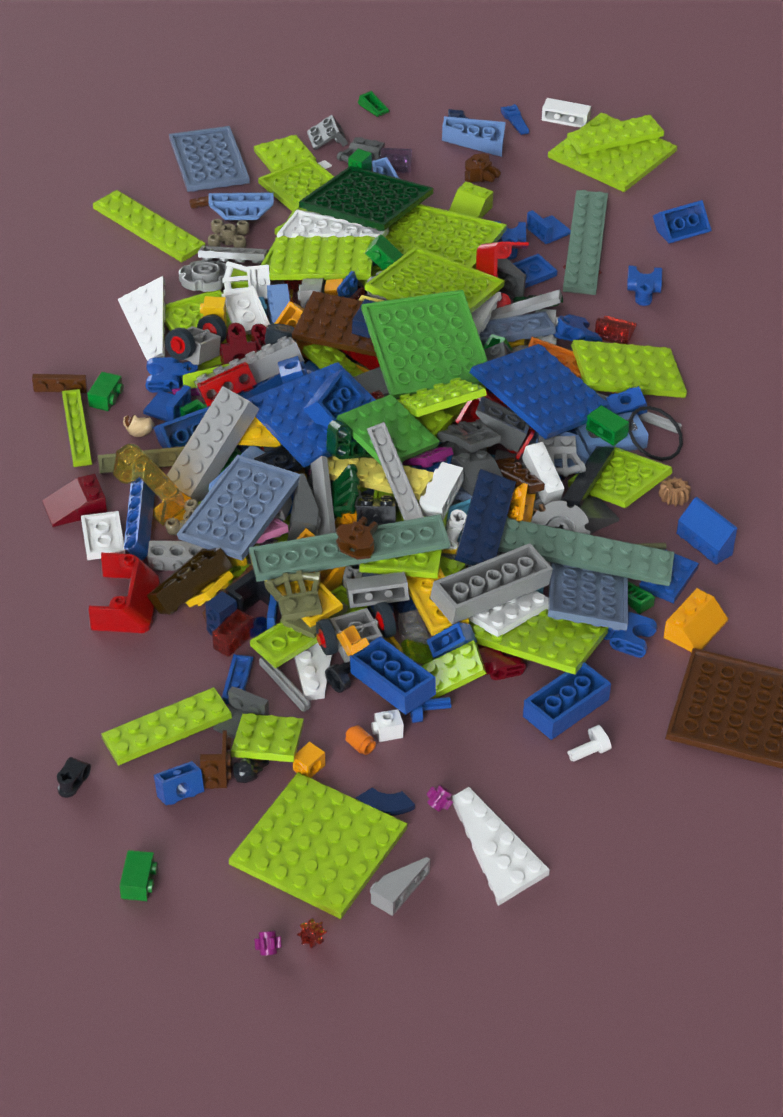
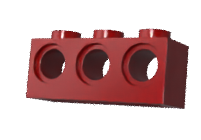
(231, 375)

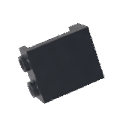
(248, 591)

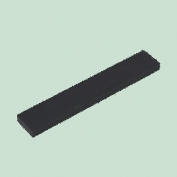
(585, 481)

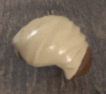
(138, 426)

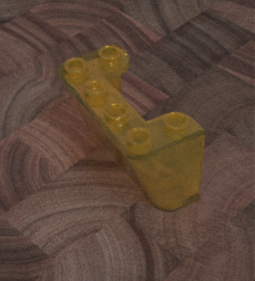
(134, 463)

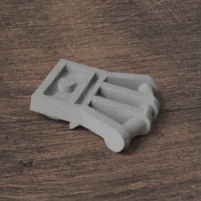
(564, 448)

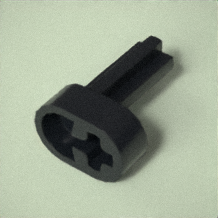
(338, 677)

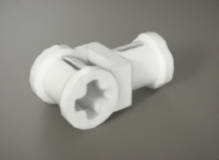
(455, 526)

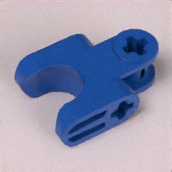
(515, 234)
(644, 284)
(575, 328)
(166, 373)
(627, 640)

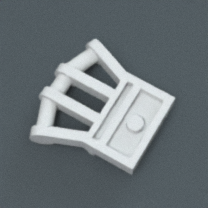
(256, 276)

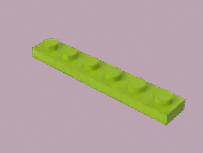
(76, 428)

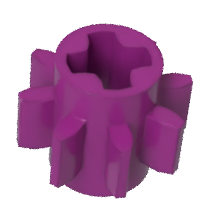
(439, 798)
(267, 942)

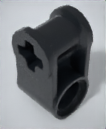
(72, 776)

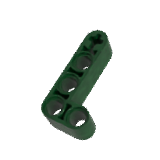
(344, 441)

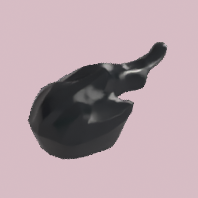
(246, 769)

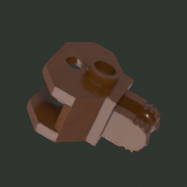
(481, 169)
(357, 537)

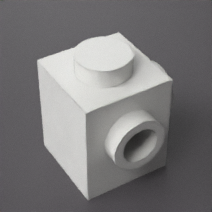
(388, 725)

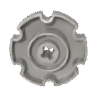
(203, 275)
(561, 516)

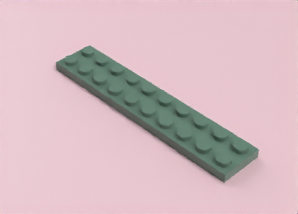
(585, 242)
(322, 552)
(590, 552)

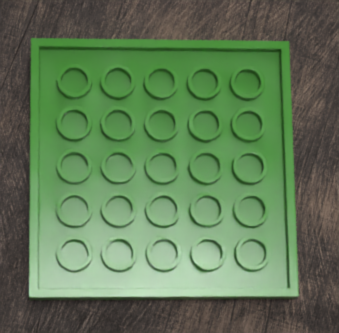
(424, 340)

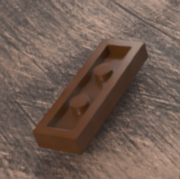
(59, 382)

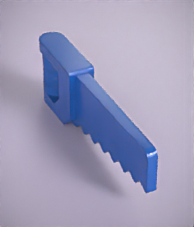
(513, 114)

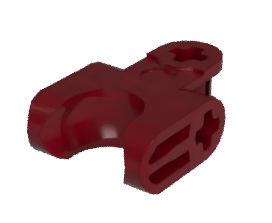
(236, 344)
(500, 666)

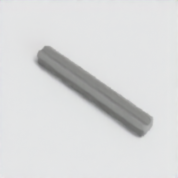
(286, 685)

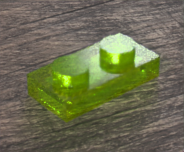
(417, 651)

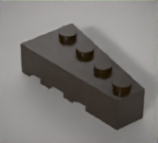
(189, 580)

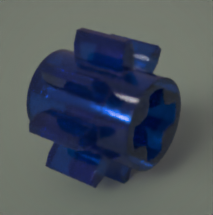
(259, 626)

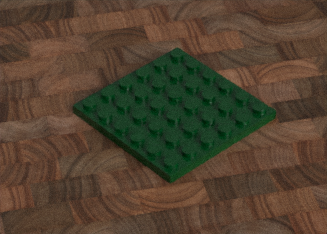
(366, 198)

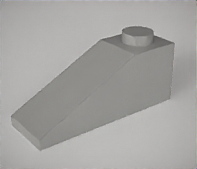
(398, 885)

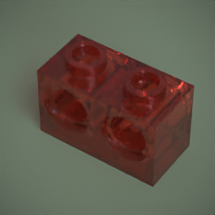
(232, 633)

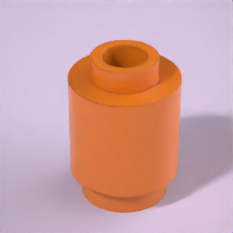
(360, 740)

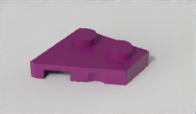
(429, 457)

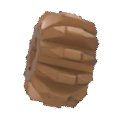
(674, 491)

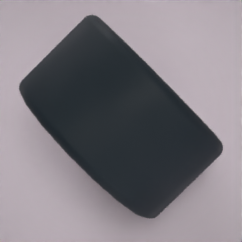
(276, 331)

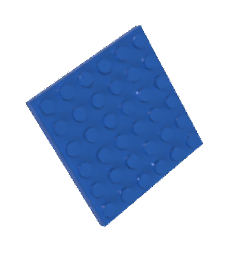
(539, 390)
(286, 420)

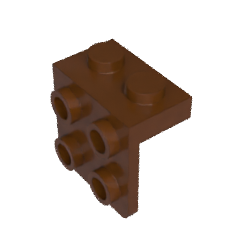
(215, 766)

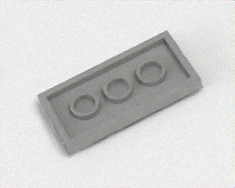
(236, 253)

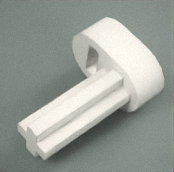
(599, 743)

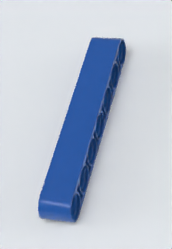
(139, 519)

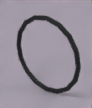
(639, 447)

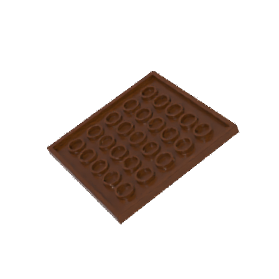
(730, 708)

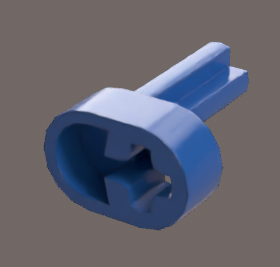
(431, 704)

